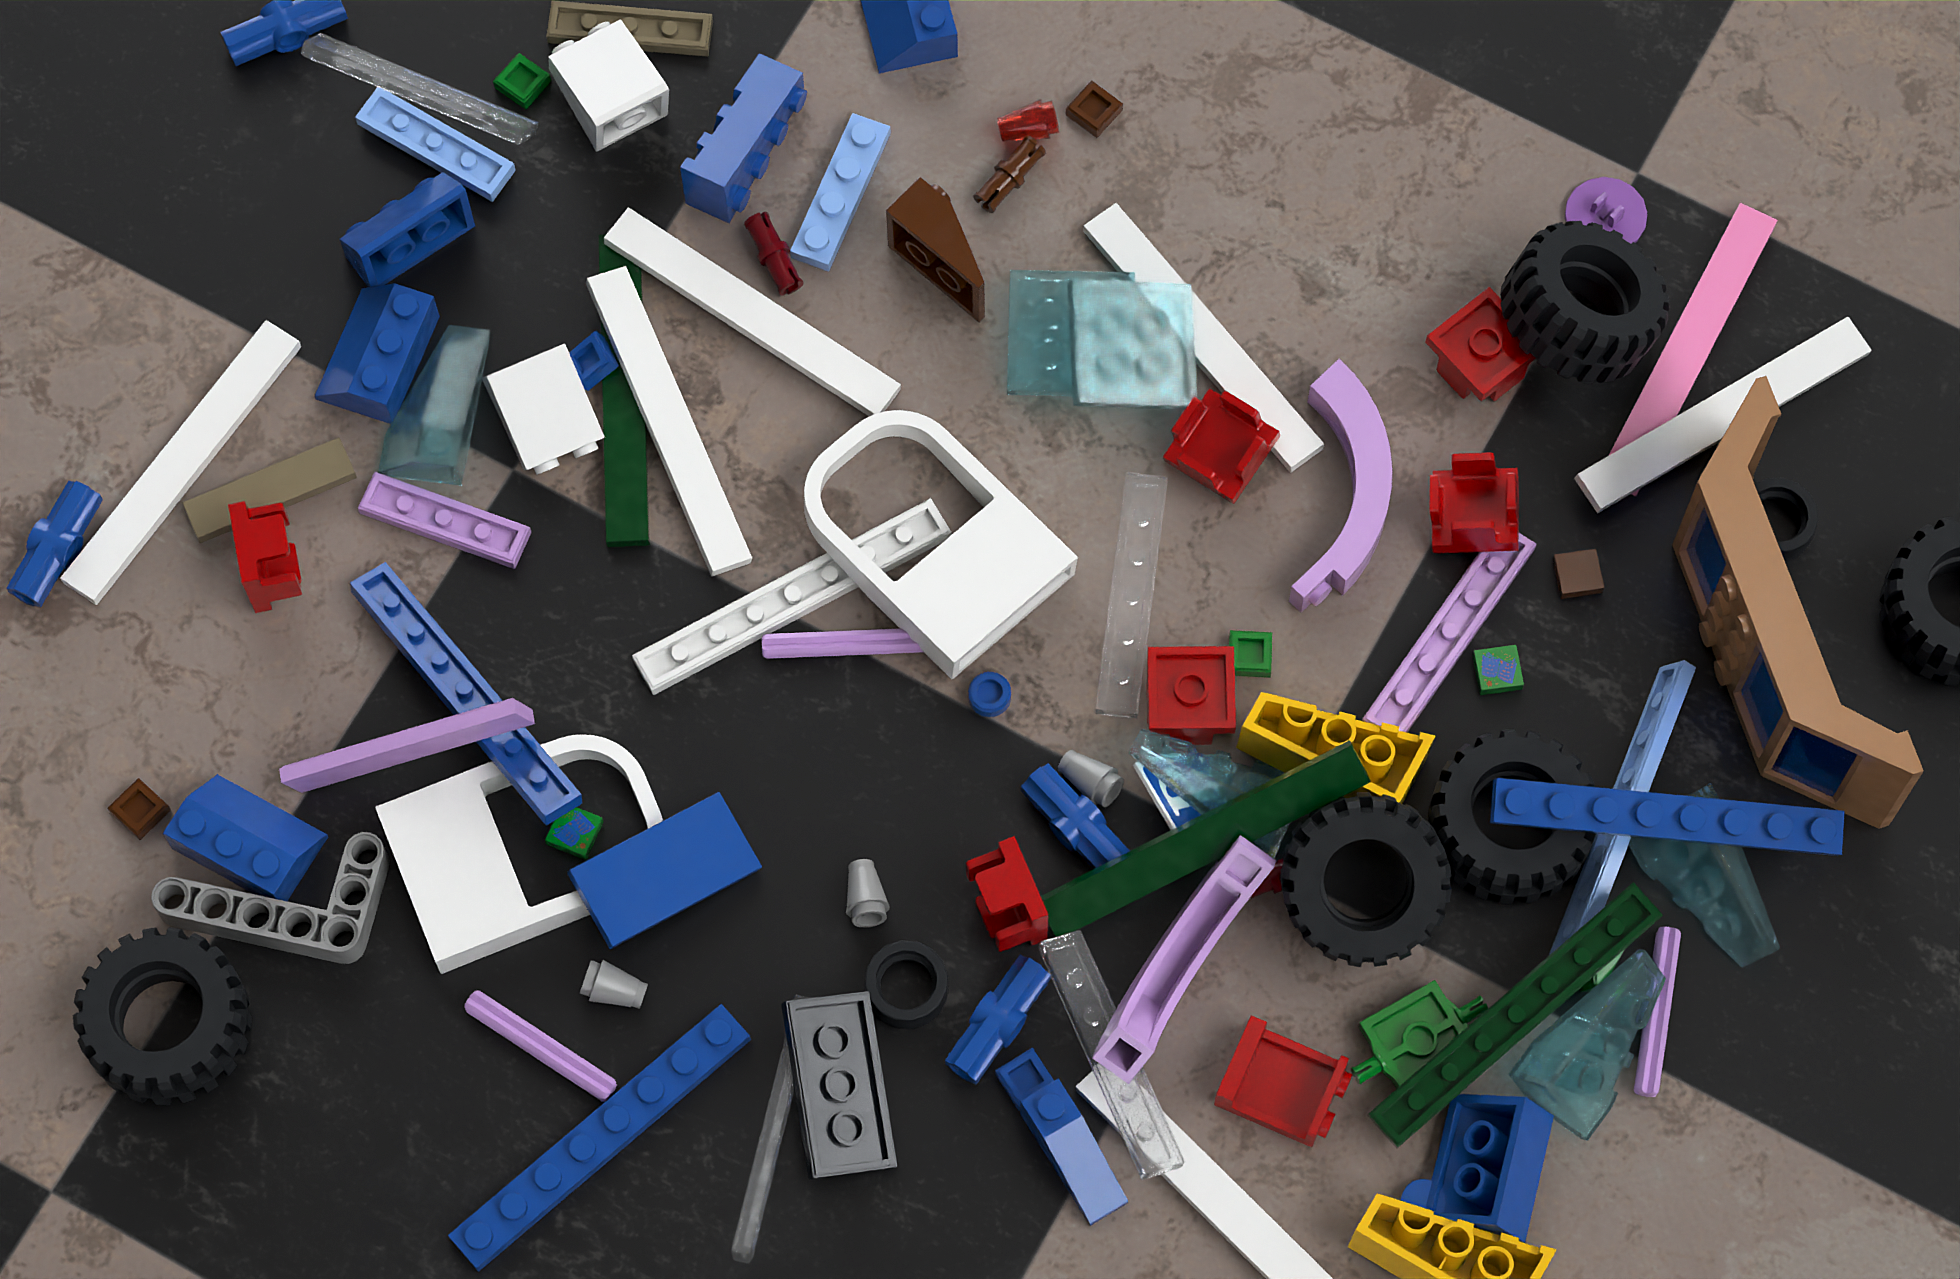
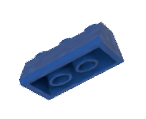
(910, 32)
(408, 230)
(379, 351)
(244, 838)
(1491, 1162)

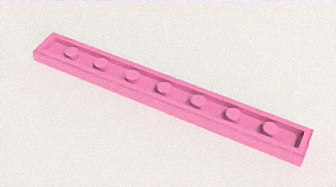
(1699, 324)

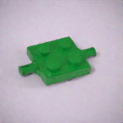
(1412, 1032)

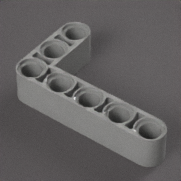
(284, 914)

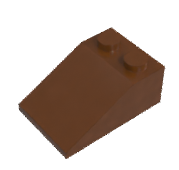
(931, 240)

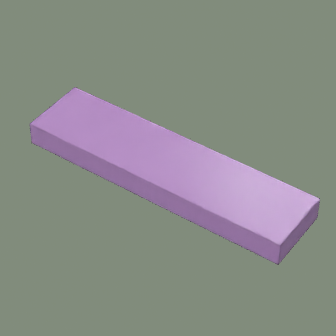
(444, 520)

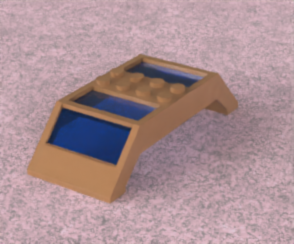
(1767, 644)

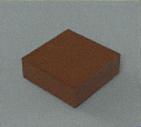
(1094, 109)
(1578, 573)
(139, 809)

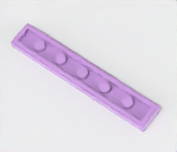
(1447, 636)
(407, 745)

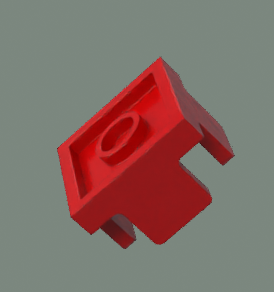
(1479, 350)
(1220, 443)
(1474, 506)
(264, 556)
(1191, 692)
(1008, 896)

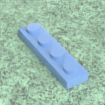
(435, 143)
(840, 192)

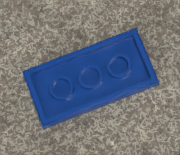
(664, 870)

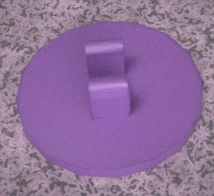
(1608, 204)

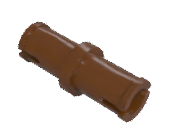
(1009, 174)

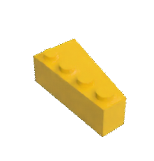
(1294, 732)
(1426, 1246)

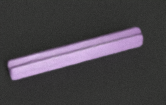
(838, 643)
(1655, 1033)
(540, 1045)

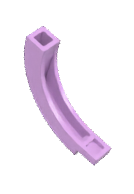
(1359, 428)
(1178, 956)

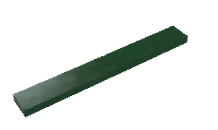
(623, 438)
(1204, 839)
(1514, 1015)

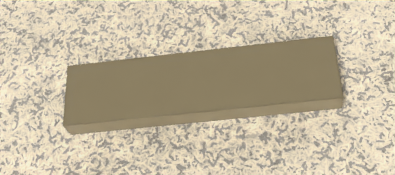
(652, 28)
(282, 482)

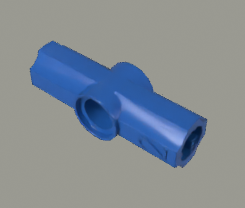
(281, 27)
(54, 543)
(1072, 818)
(998, 1019)

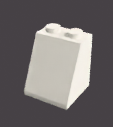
(609, 83)
(544, 409)

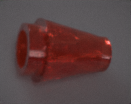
(1032, 120)

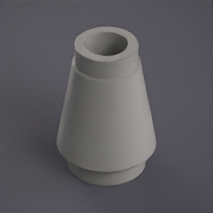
(1091, 777)
(865, 895)
(612, 986)

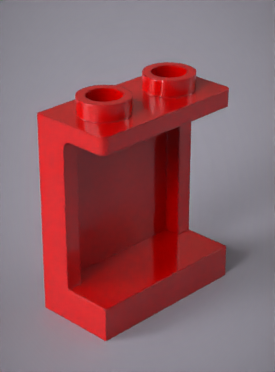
(1282, 1084)

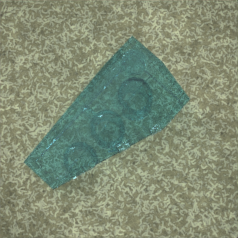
(437, 418)
(1202, 778)
(1715, 887)
(1580, 1055)

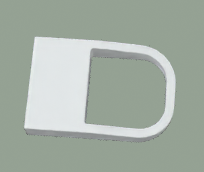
(973, 581)
(460, 865)

